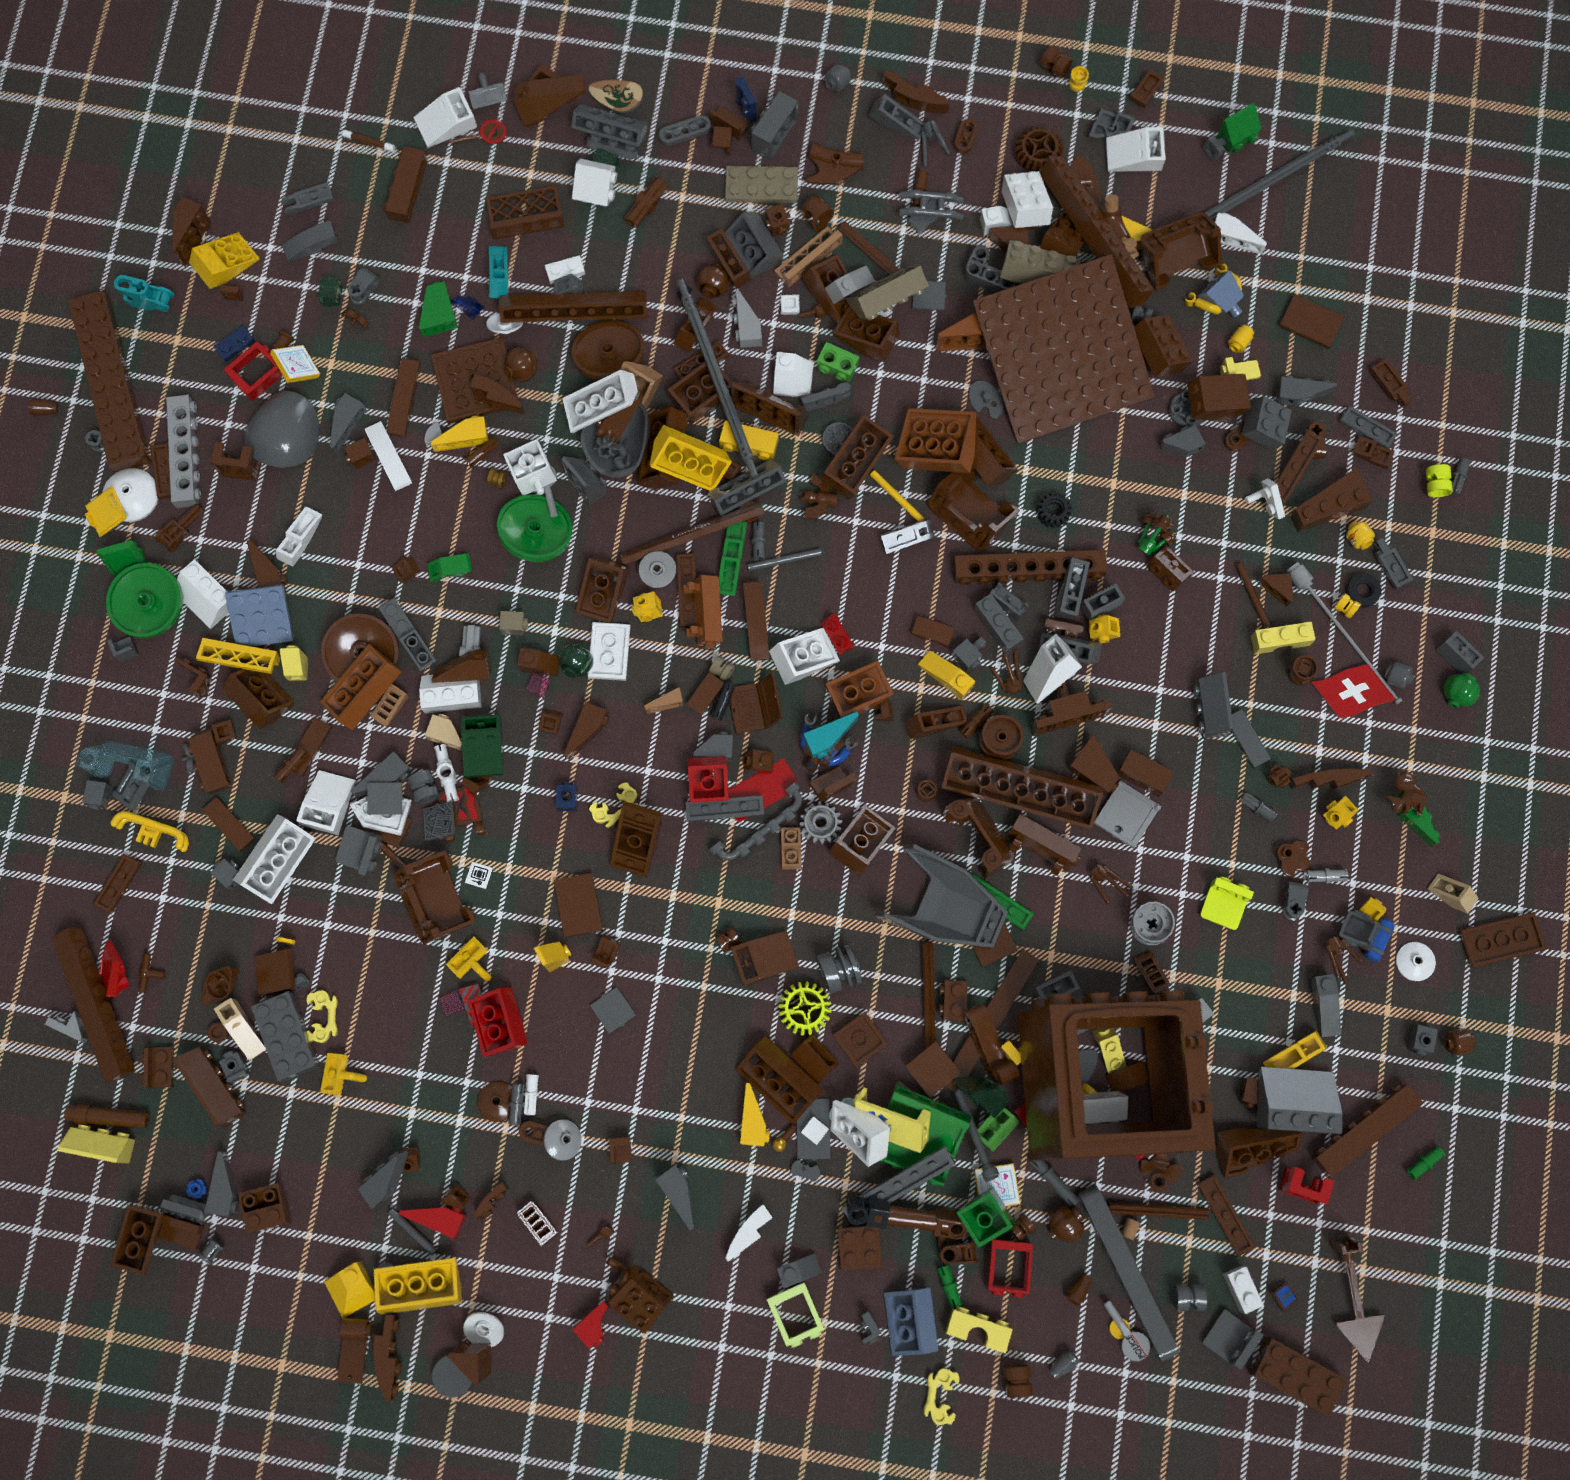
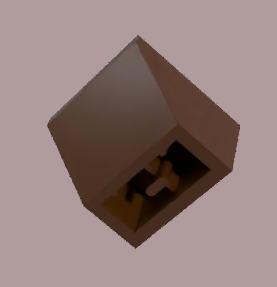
(264, 1208)

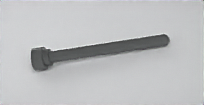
(989, 1171)

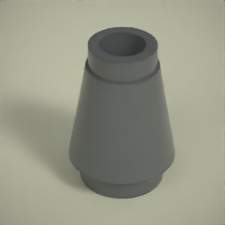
(1065, 1363)

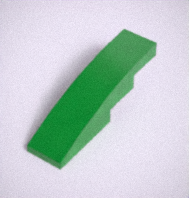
(732, 558)

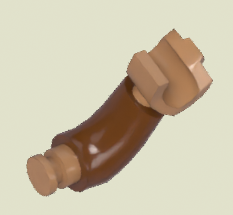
(1112, 212)

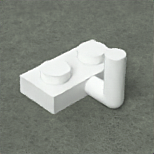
(1271, 494)

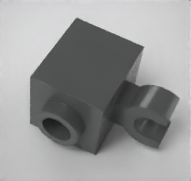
(968, 654)

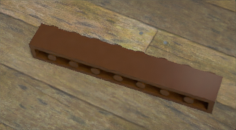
(573, 306)
(93, 1004)

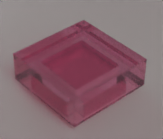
(538, 685)
(451, 1003)

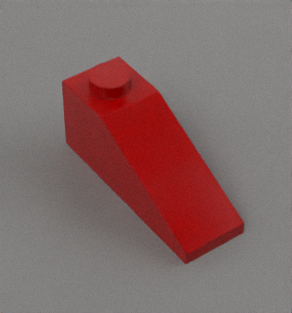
(443, 1220)

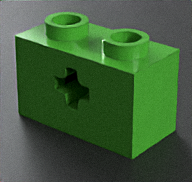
(996, 1130)

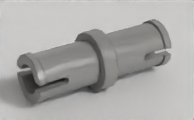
(1326, 875)

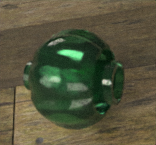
(575, 660)

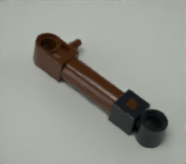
(880, 1214)

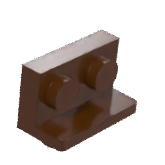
(1169, 568)
(954, 1000)
(158, 1067)

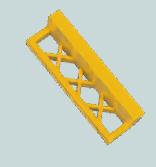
(237, 652)

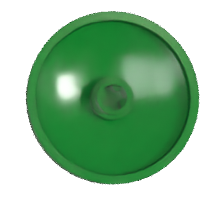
(530, 531)
(144, 600)

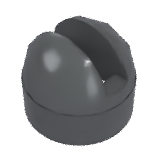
(301, 981)

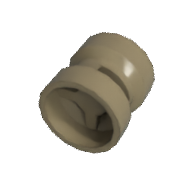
(722, 668)

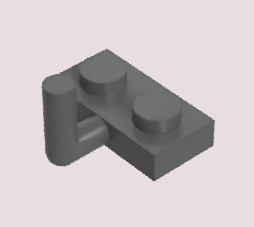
(487, 94)

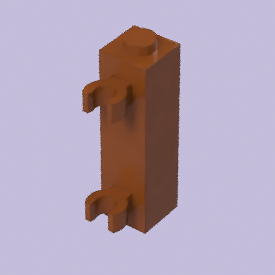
(707, 610)

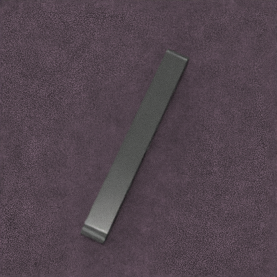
(1128, 1273)

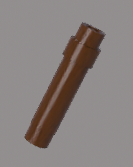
(88, 1114)

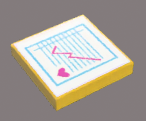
(295, 363)
(1004, 1185)

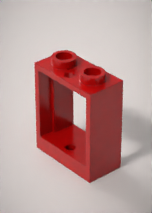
(264, 382)
(1009, 1245)

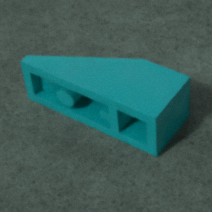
(498, 271)
(824, 738)

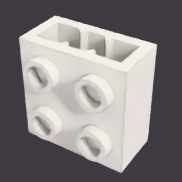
(594, 182)

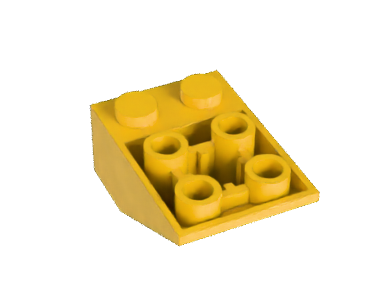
(222, 259)

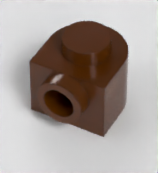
(413, 1159)

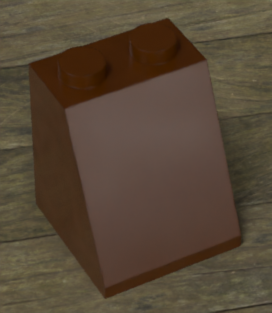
(1219, 397)

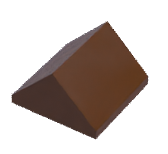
(473, 1360)

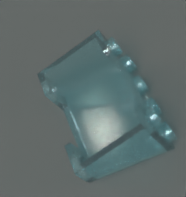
(100, 760)

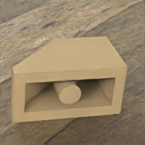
(443, 732)
(1454, 893)

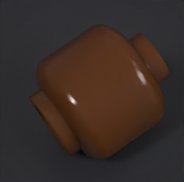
(1459, 1042)

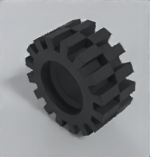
(1054, 499)

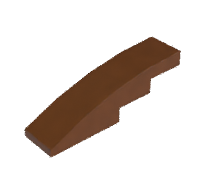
(403, 397)
(756, 621)
(1336, 778)

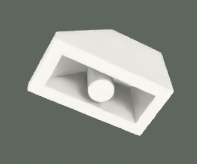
(994, 218)

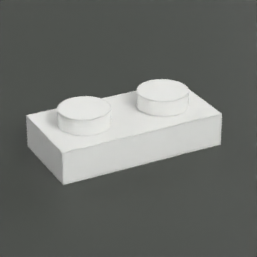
(565, 267)

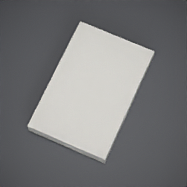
(609, 651)

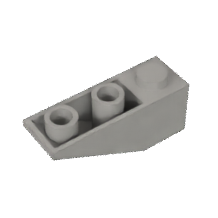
(748, 323)

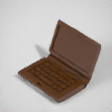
(756, 705)

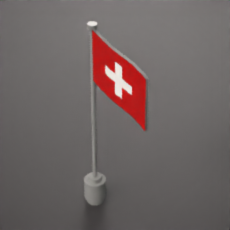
(1356, 687)

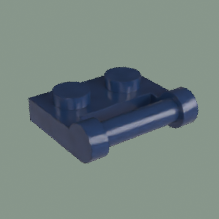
(746, 100)

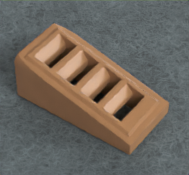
(668, 701)
(384, 702)

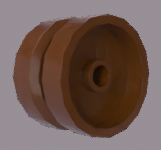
(1000, 728)

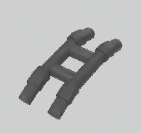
(924, 211)

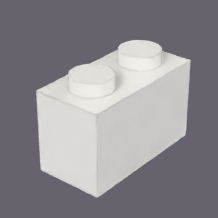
(1243, 1289)

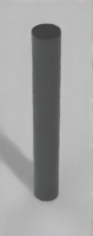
(412, 1231)

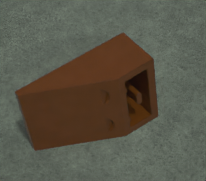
(189, 226)
(1063, 237)
(764, 958)

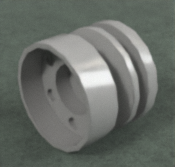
(1163, 920)

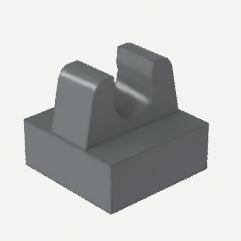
(1214, 147)

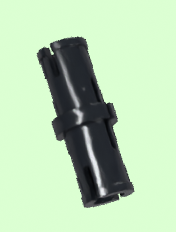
(723, 700)

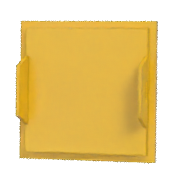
(105, 512)

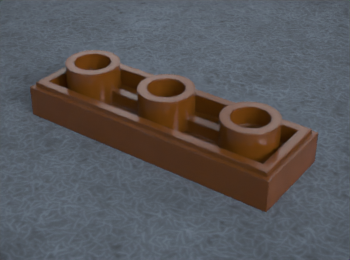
(692, 363)

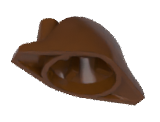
(219, 985)

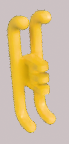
(150, 829)

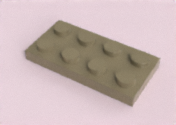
(761, 184)

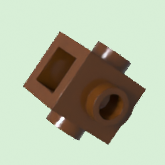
(778, 220)

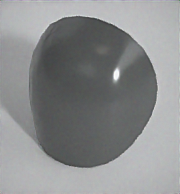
(283, 430)
(630, 446)

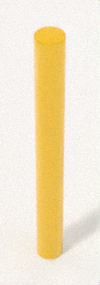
(900, 499)

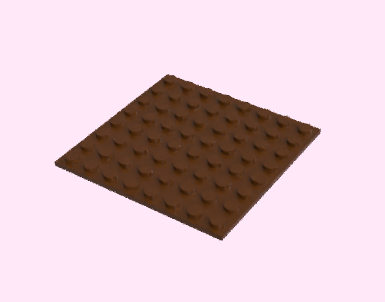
(1063, 348)

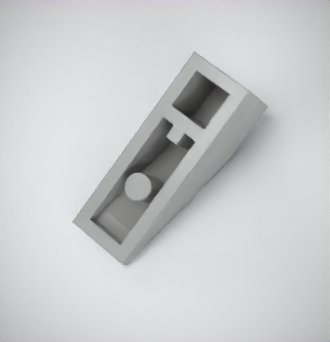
(849, 284)

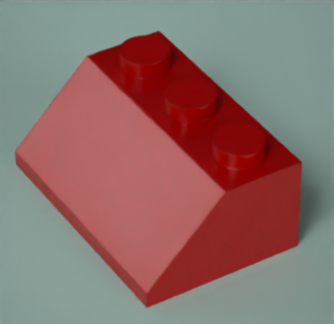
(497, 1022)

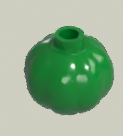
(1461, 690)

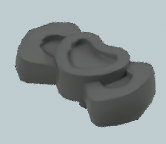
(806, 1171)

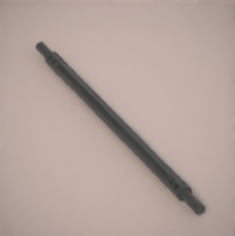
(1280, 174)
(717, 378)

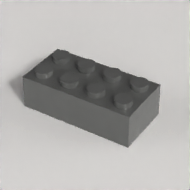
(285, 1036)

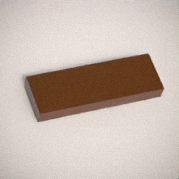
(161, 470)
(312, 743)
(228, 824)
(117, 884)

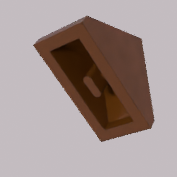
(1279, 586)
(1127, 1077)

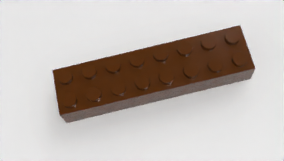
(1022, 787)

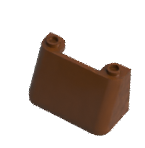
(1181, 246)
(970, 510)
(973, 811)
(432, 897)

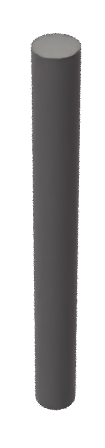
(784, 559)

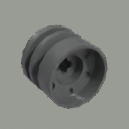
(839, 969)

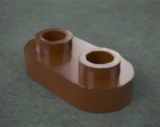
(965, 137)
(1237, 434)
(538, 1132)

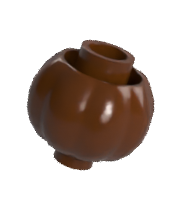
(712, 279)
(520, 364)
(1066, 1223)

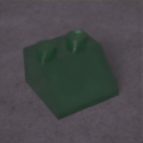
(983, 1093)

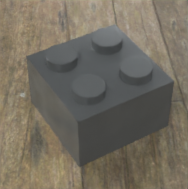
(1266, 422)

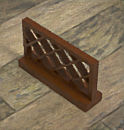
(526, 223)

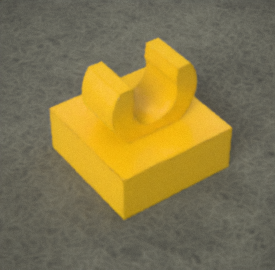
(1373, 908)

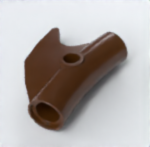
(834, 165)

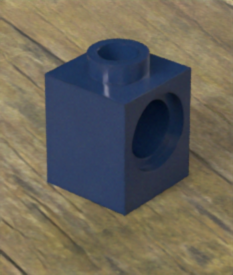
(571, 804)

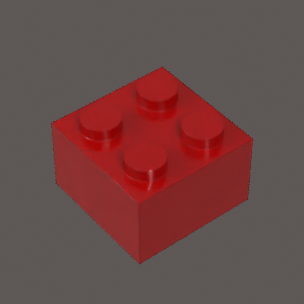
(708, 779)

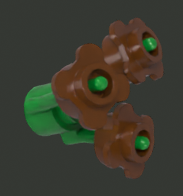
(1167, 536)

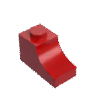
(590, 1328)

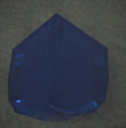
(468, 305)

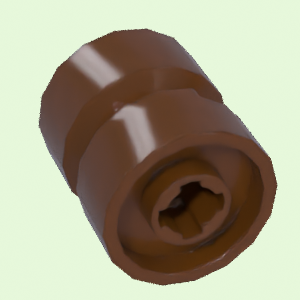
(1056, 61)
(1306, 667)
(1018, 1381)

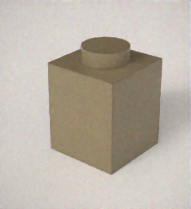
(513, 623)

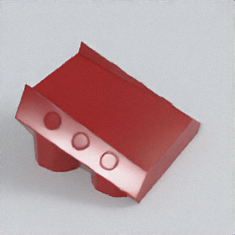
(112, 971)

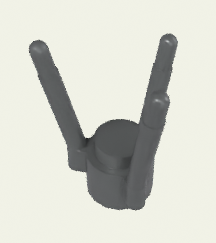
(932, 133)

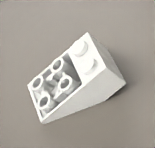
(445, 118)
(1136, 150)
(1050, 668)
(326, 802)

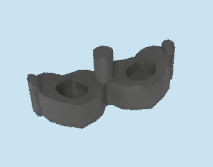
(190, 760)

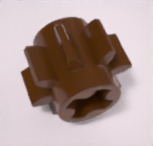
(1279, 776)

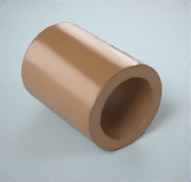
(1130, 1229)

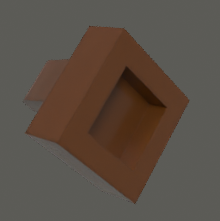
(886, 711)

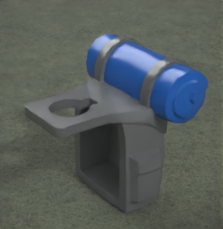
(1367, 933)

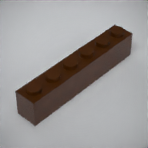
(1367, 1130)

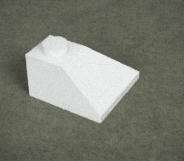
(792, 375)

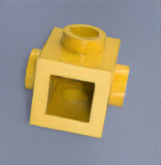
(647, 607)
(1104, 628)
(1340, 813)

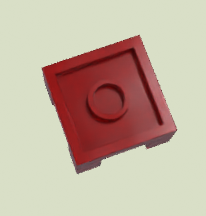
(1317, 1194)

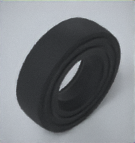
(1369, 580)

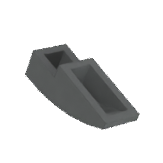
(310, 241)

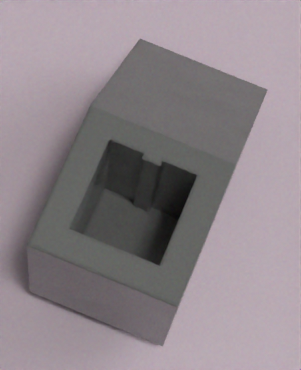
(1184, 443)

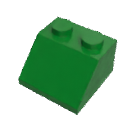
(1240, 129)
(986, 1217)

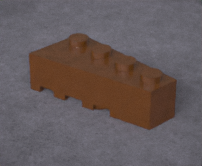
(1335, 501)

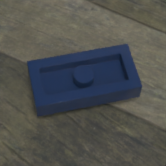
(234, 343)

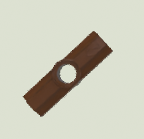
(645, 202)

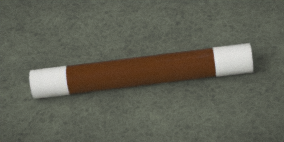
(367, 140)

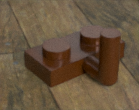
(624, 1284)

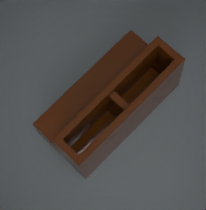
(1145, 773)

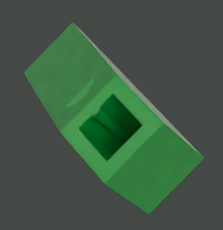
(1420, 825)

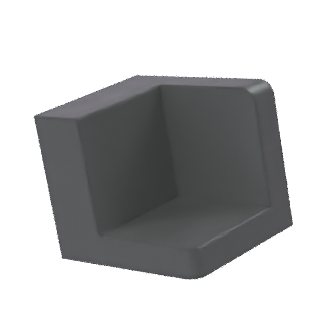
(123, 649)

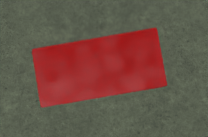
(769, 784)

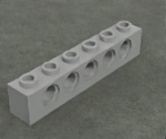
(176, 408)

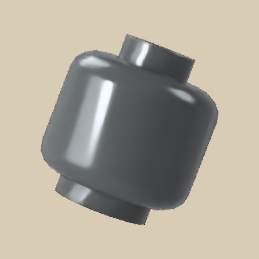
(837, 78)
(1399, 675)

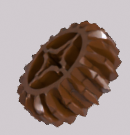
(1034, 140)

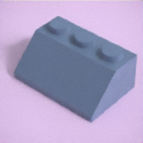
(911, 1322)

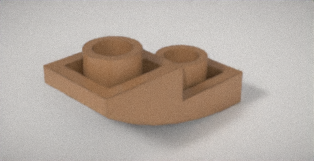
(791, 848)

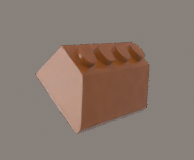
(360, 687)

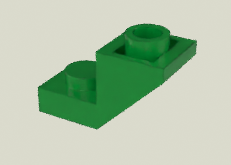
(449, 566)

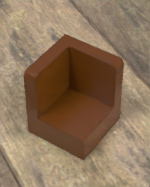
(722, 138)
(620, 1150)

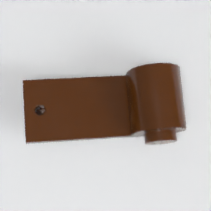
(353, 1351)

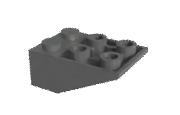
(1062, 984)

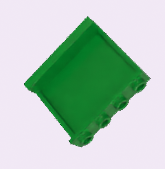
(945, 1129)

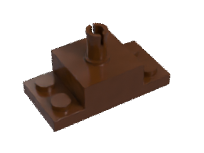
(1069, 711)
(636, 838)

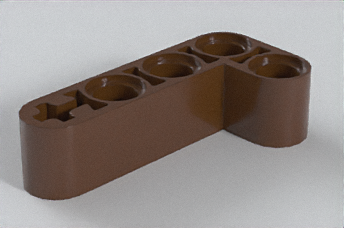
(989, 1046)

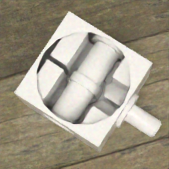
(530, 468)

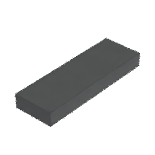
(1367, 427)
(1248, 740)

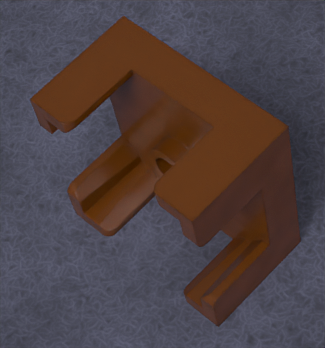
(227, 466)

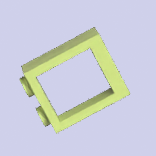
(787, 1294)

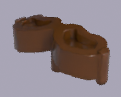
(351, 314)

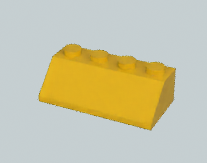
(689, 458)
(417, 1286)

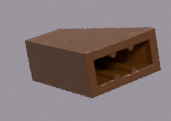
(1095, 767)

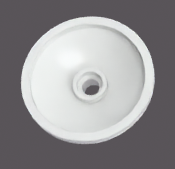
(140, 498)

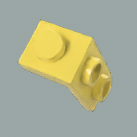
(1249, 368)
(1110, 1048)

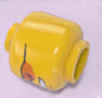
(1360, 535)

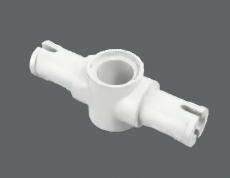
(442, 765)

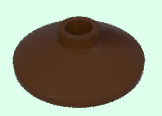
(485, 1101)

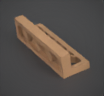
(811, 259)

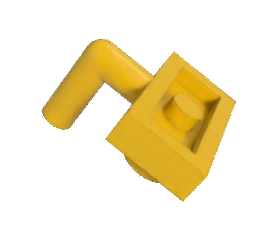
(468, 958)
(335, 1074)

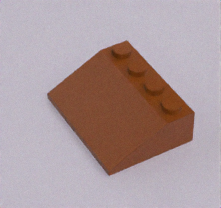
(937, 440)

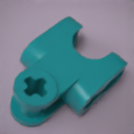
(143, 294)

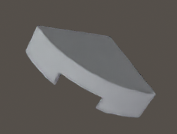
(432, 433)

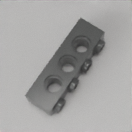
(609, 125)
(744, 488)

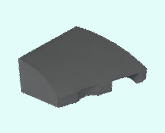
(1111, 124)

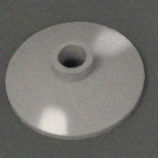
(659, 577)
(554, 1140)

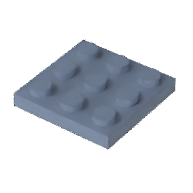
(259, 615)

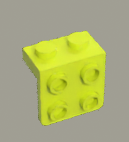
(1225, 902)

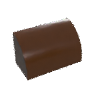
(815, 1059)

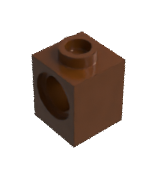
(359, 453)

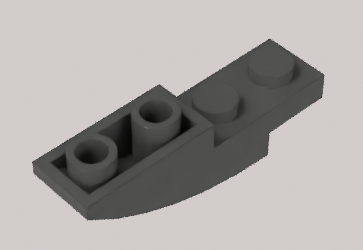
(407, 634)

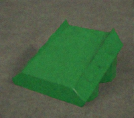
(121, 556)

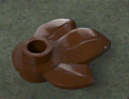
(1296, 857)
(1160, 1168)

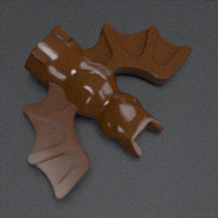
(822, 498)

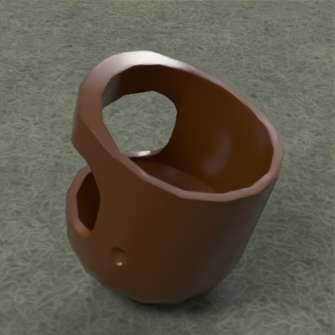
(818, 209)

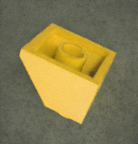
(351, 1289)

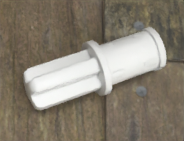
(531, 1094)

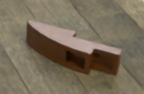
(919, 98)
(385, 1365)

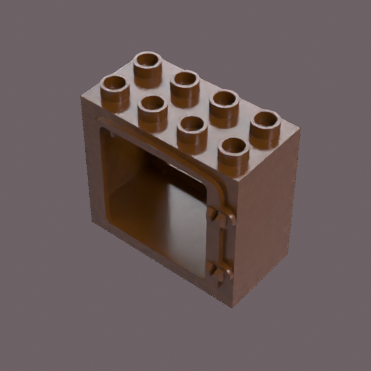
(1174, 1070)

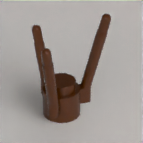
(1013, 684)
(1103, 873)
(1335, 948)

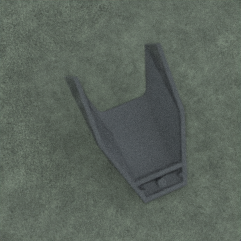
(953, 905)

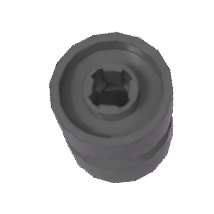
(423, 787)
(1190, 1297)

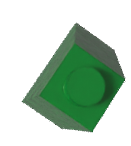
(437, 311)

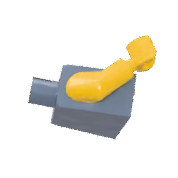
(1220, 295)

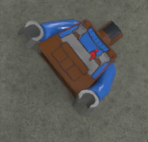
(834, 757)

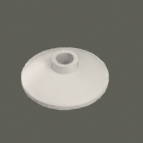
(495, 325)
(1406, 961)
(483, 1328)

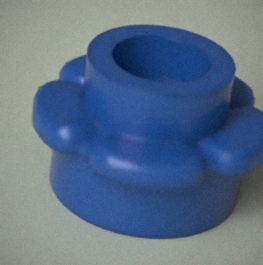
(191, 1188)

